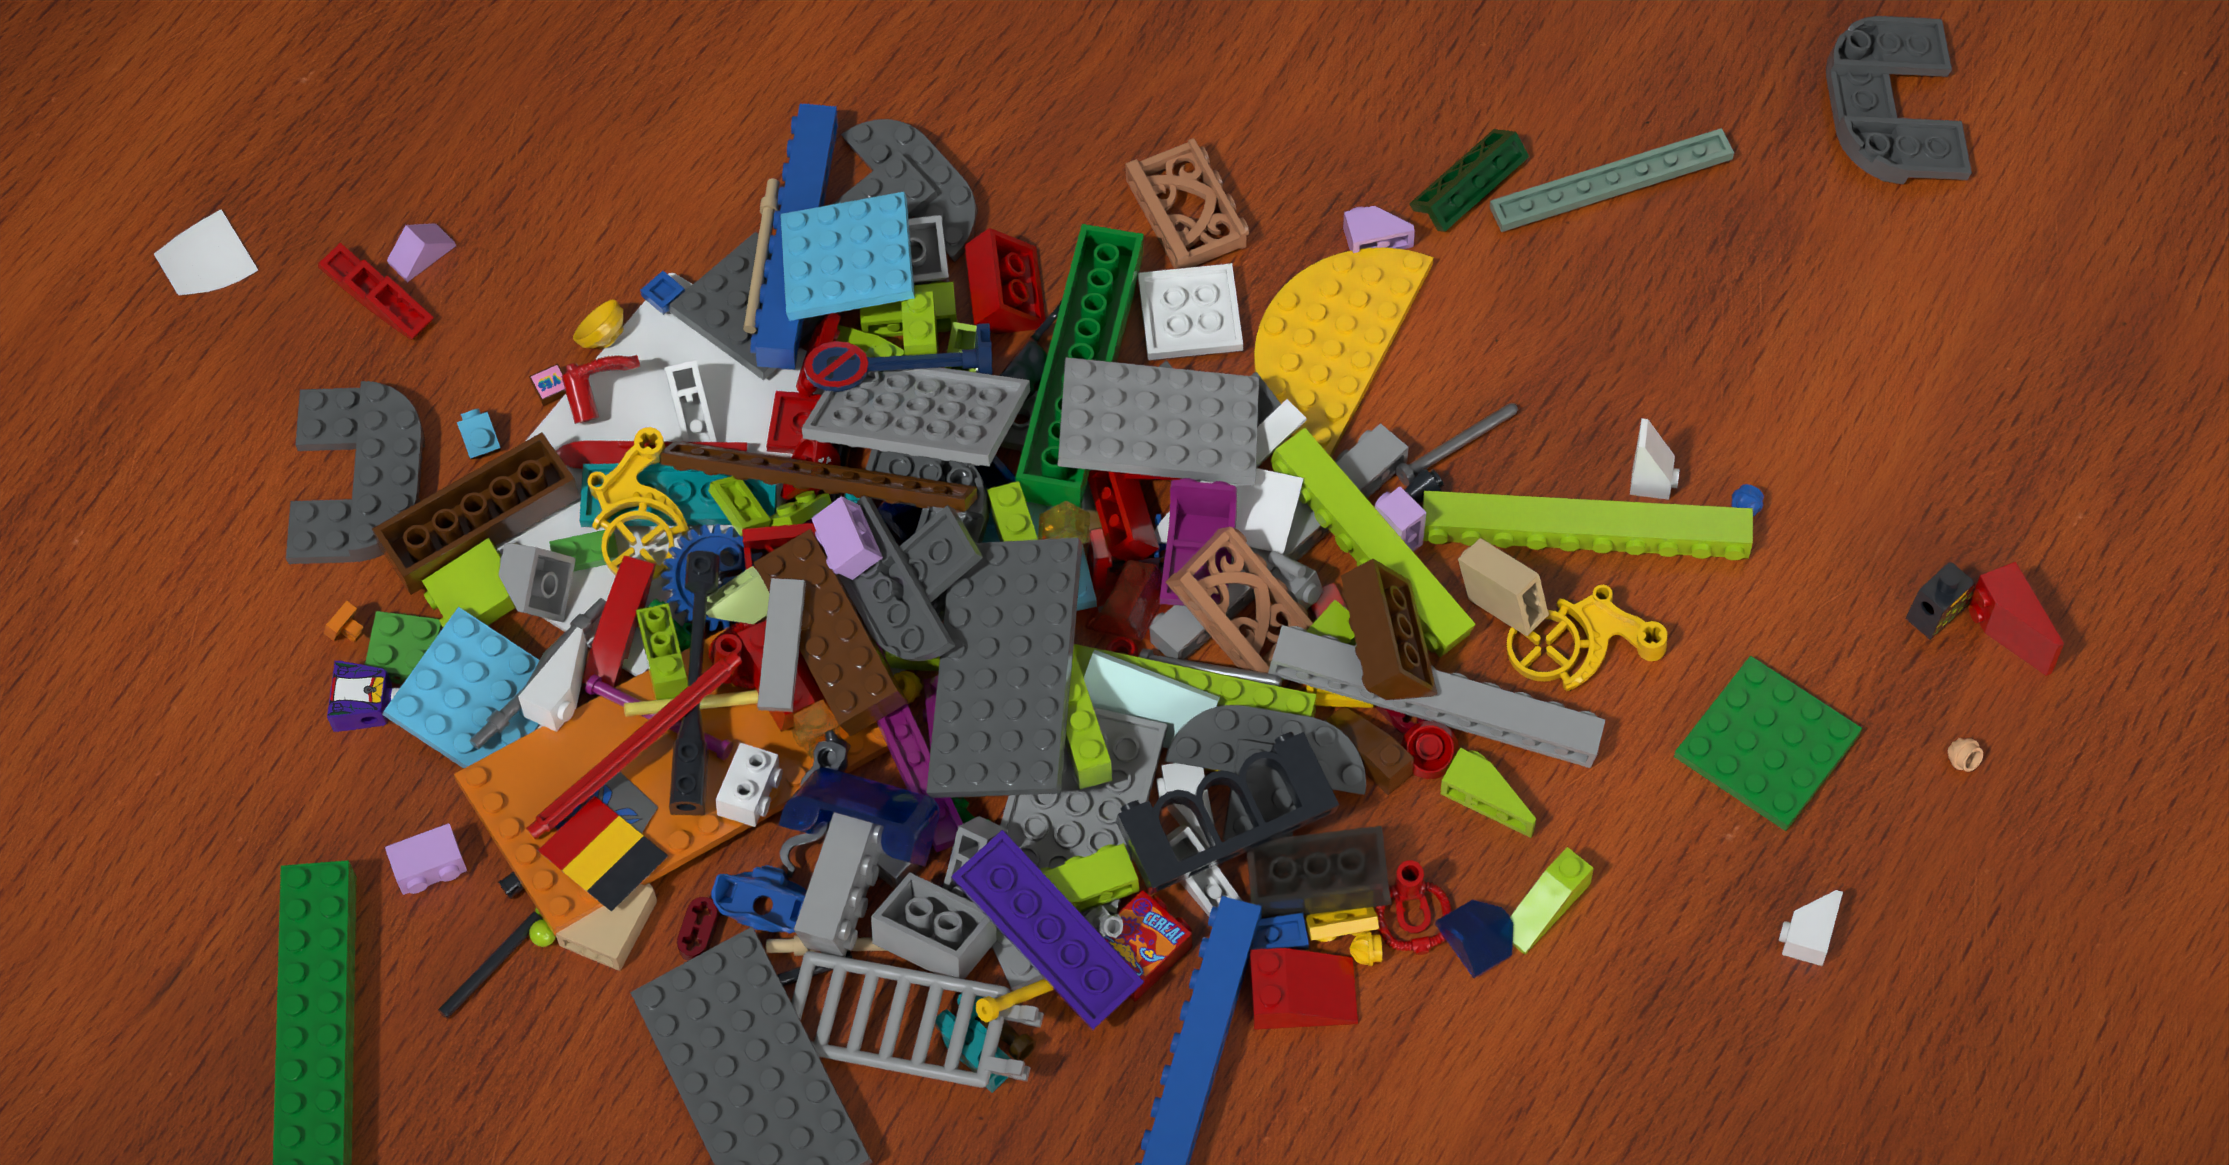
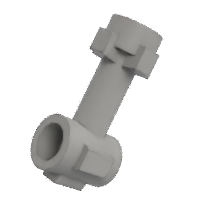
(1104, 922)

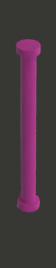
(596, 686)

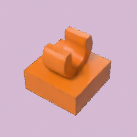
(343, 623)

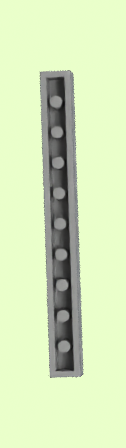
(1366, 465)
(1459, 702)

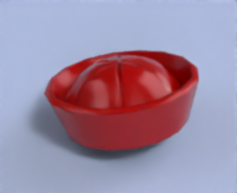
(1432, 747)

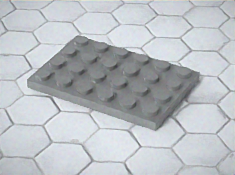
(922, 413)
(1159, 421)
(1084, 820)

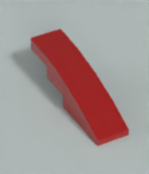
(375, 292)
(619, 620)

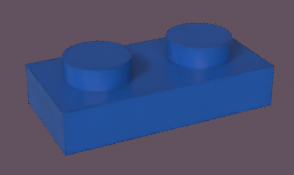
(1282, 932)

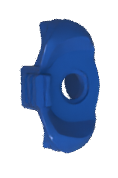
(737, 894)

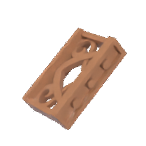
(1175, 242)
(1267, 589)

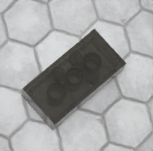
(1320, 873)

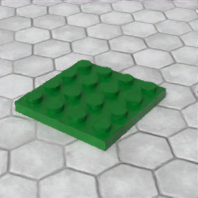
(1768, 743)

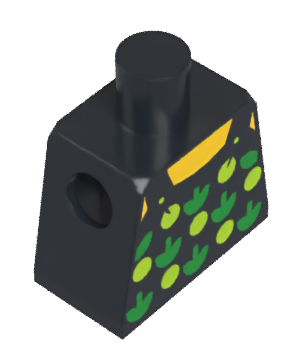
(1947, 593)

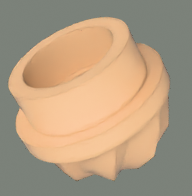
(1965, 754)

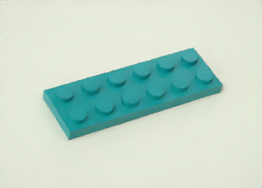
(685, 488)

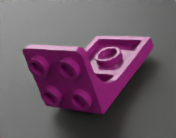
(1194, 517)

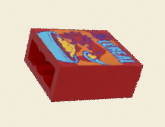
(1150, 939)

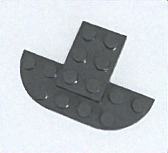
(911, 164)
(899, 588)
(1232, 733)

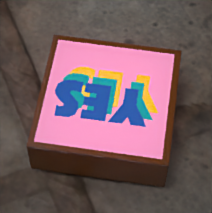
(548, 384)

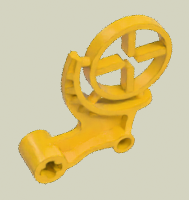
(623, 491)
(1600, 622)

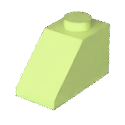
(741, 599)

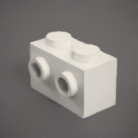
(748, 785)

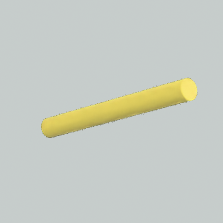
(708, 701)

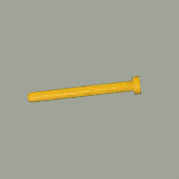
(989, 1008)

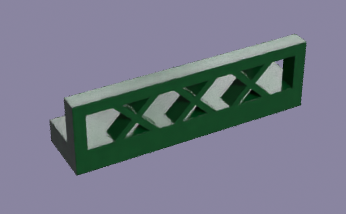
(1471, 178)

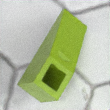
(662, 651)

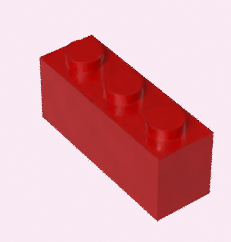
(1123, 515)

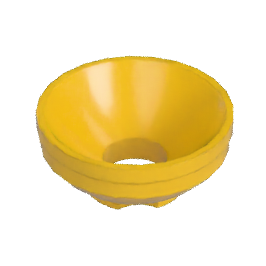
(600, 326)

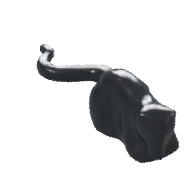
(1031, 359)
(830, 755)

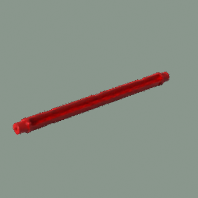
(634, 744)

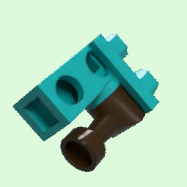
(1019, 1049)

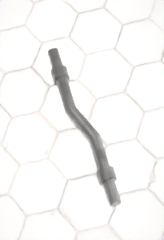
(500, 719)

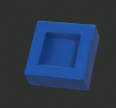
(662, 292)

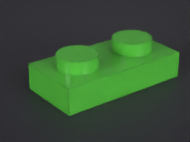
(586, 549)

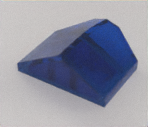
(1478, 935)

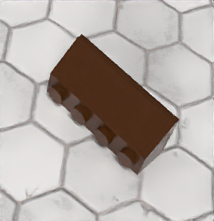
(1387, 632)

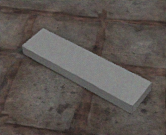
(781, 645)

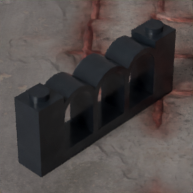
(1304, 781)

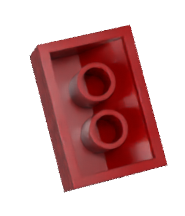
(1004, 283)
(806, 688)

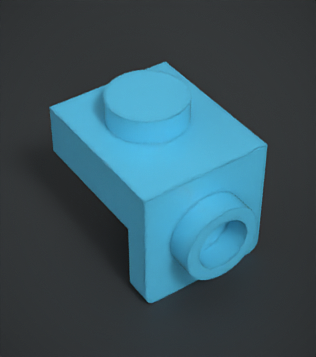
(477, 433)

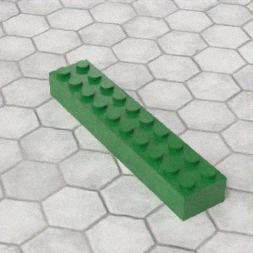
(1087, 328)
(315, 1015)

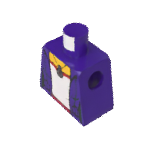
(358, 696)

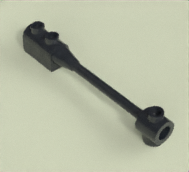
(690, 748)

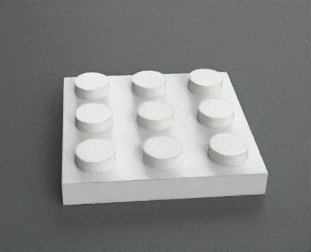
(1190, 311)

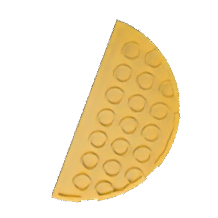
(1333, 331)

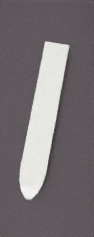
(1270, 435)

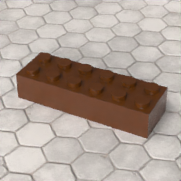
(482, 505)
(835, 637)

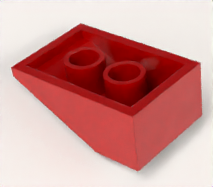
(2015, 618)
(1301, 989)

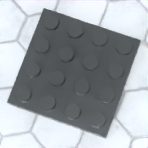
(718, 306)

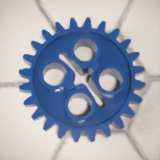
(707, 541)

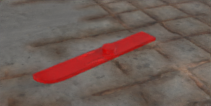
(612, 452)

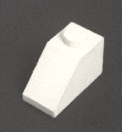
(1811, 929)

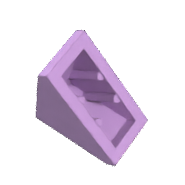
(418, 249)

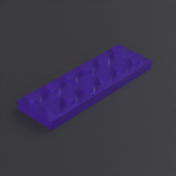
(1047, 929)

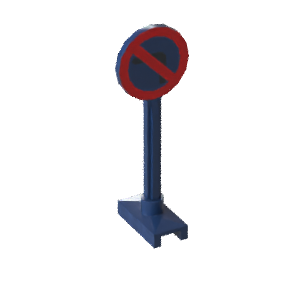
(842, 365)

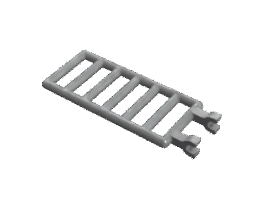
(916, 1066)

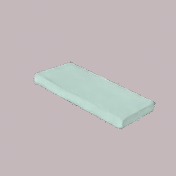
(1143, 693)

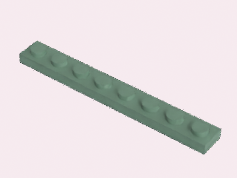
(1611, 180)

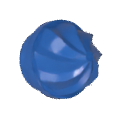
(1748, 497)

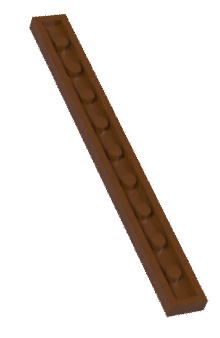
(809, 474)

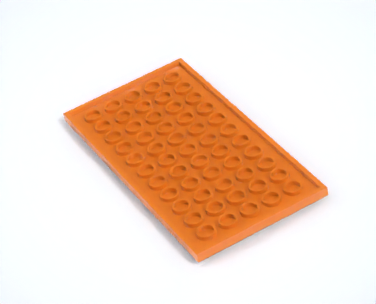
(536, 769)

